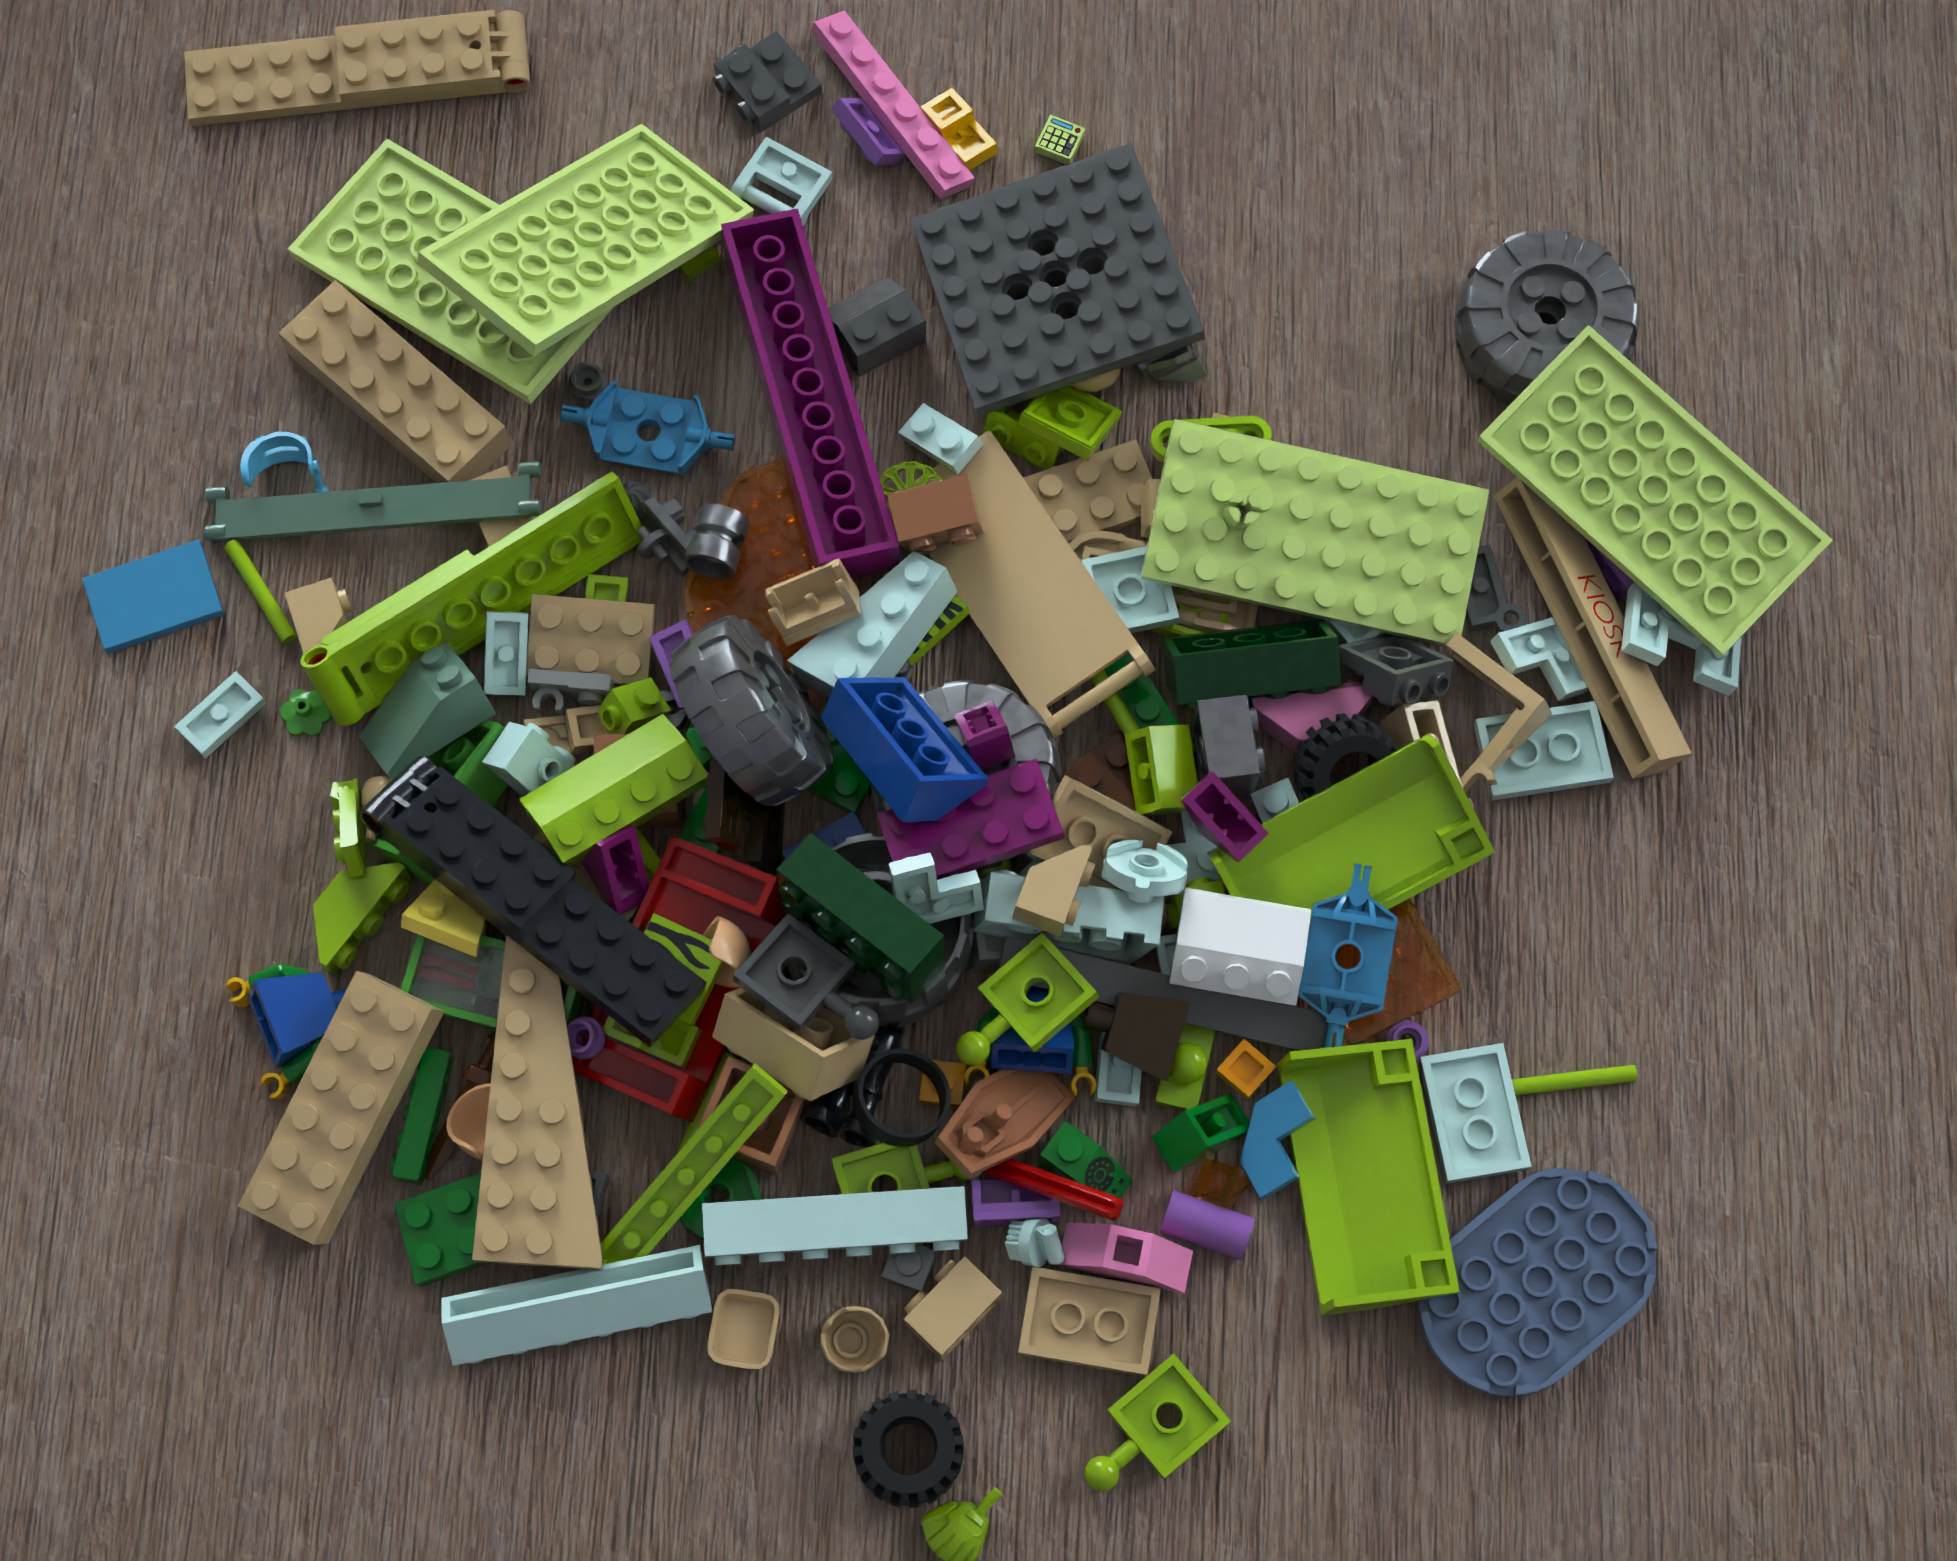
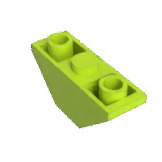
(355, 909)

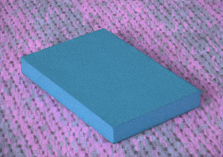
(153, 596)

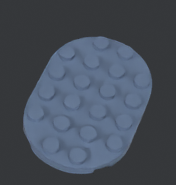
(1541, 1282)

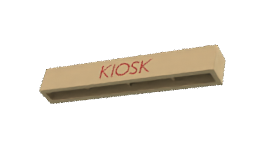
(1594, 633)

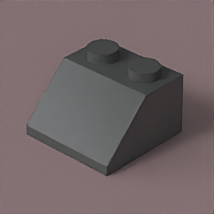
(877, 325)

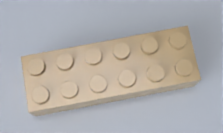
(394, 387)
(341, 1108)

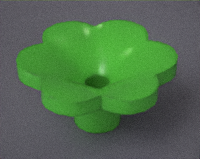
(306, 720)

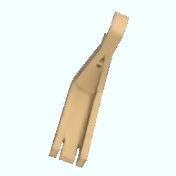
(1519, 725)

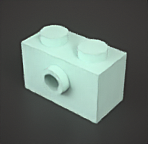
(526, 758)

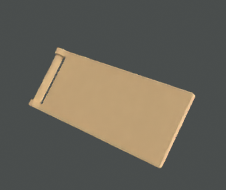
(1035, 594)

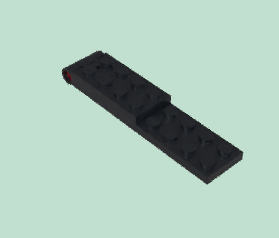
(531, 898)

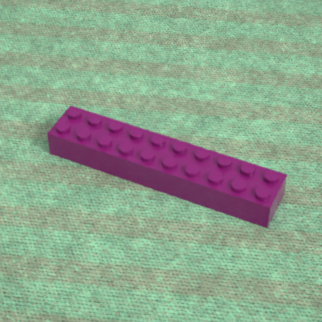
(809, 394)

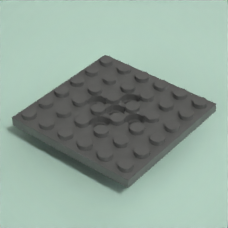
(1056, 279)

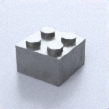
(1226, 743)

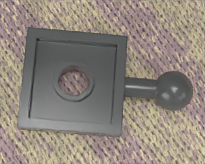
(802, 999)

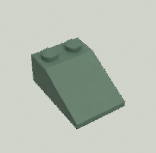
(425, 710)

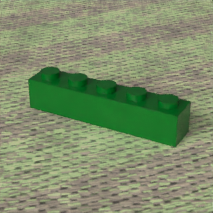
(422, 1116)

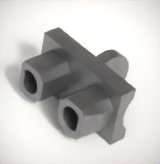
(662, 534)

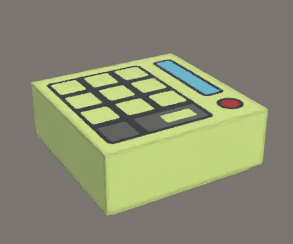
(1059, 140)

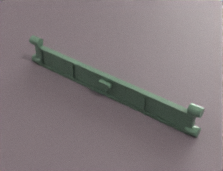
(374, 507)

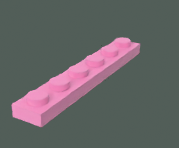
(892, 104)

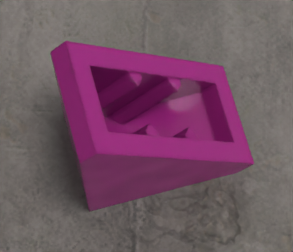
(985, 735)
(1223, 817)
(618, 869)

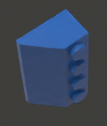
(902, 747)

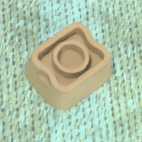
(743, 1329)

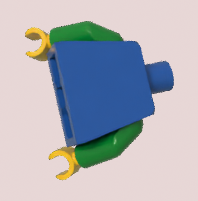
(291, 1014)
(1065, 1050)

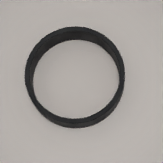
(921, 1063)

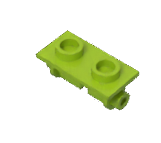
(1020, 440)

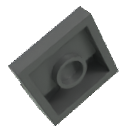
(765, 81)
(1397, 669)

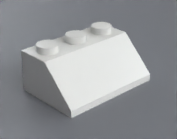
(1240, 946)

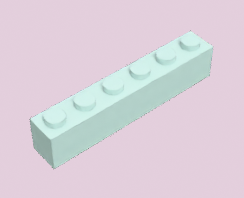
(833, 1223)
(575, 1305)

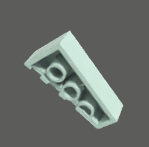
(890, 627)
(1104, 928)

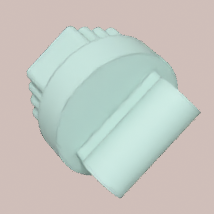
(1034, 1242)

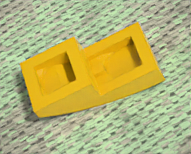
(958, 127)

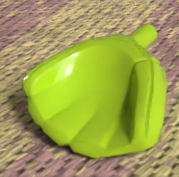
(958, 1528)

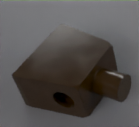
(1140, 1030)

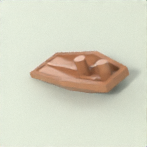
(1002, 1118)

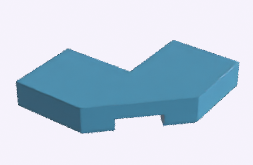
(1263, 1153)

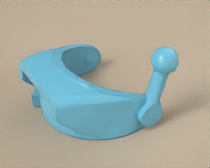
(275, 449)

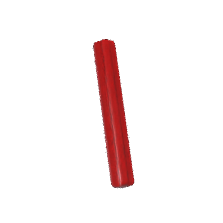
(1058, 1188)

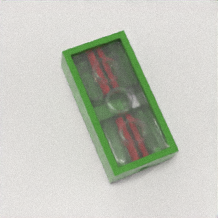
(467, 984)

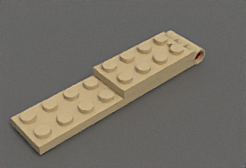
(360, 68)

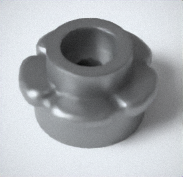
(587, 371)

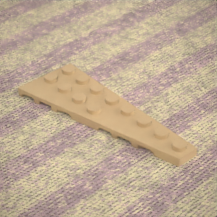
(535, 1162)

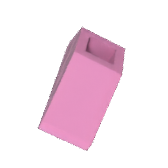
(1292, 716)
(1126, 1255)

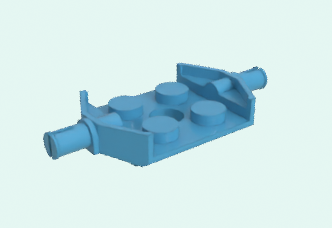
(621, 413)
(1357, 921)

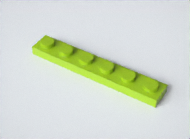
(693, 1167)

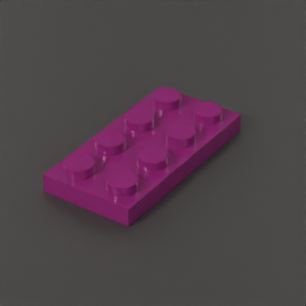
(990, 826)

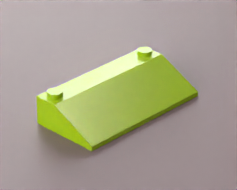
(1395, 815)
(1369, 1178)

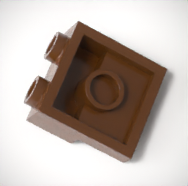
(1106, 771)

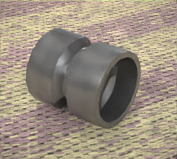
(715, 548)

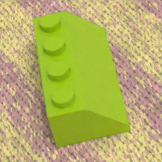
(615, 789)

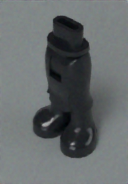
(828, 1115)

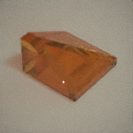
(1220, 1183)

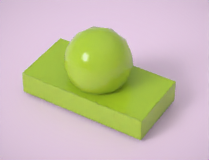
(1187, 1070)

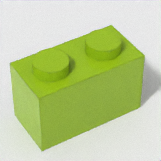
(1161, 768)

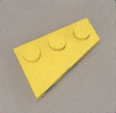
(445, 919)

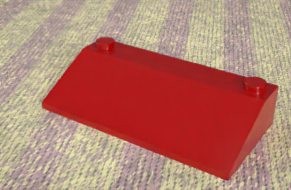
(691, 890)

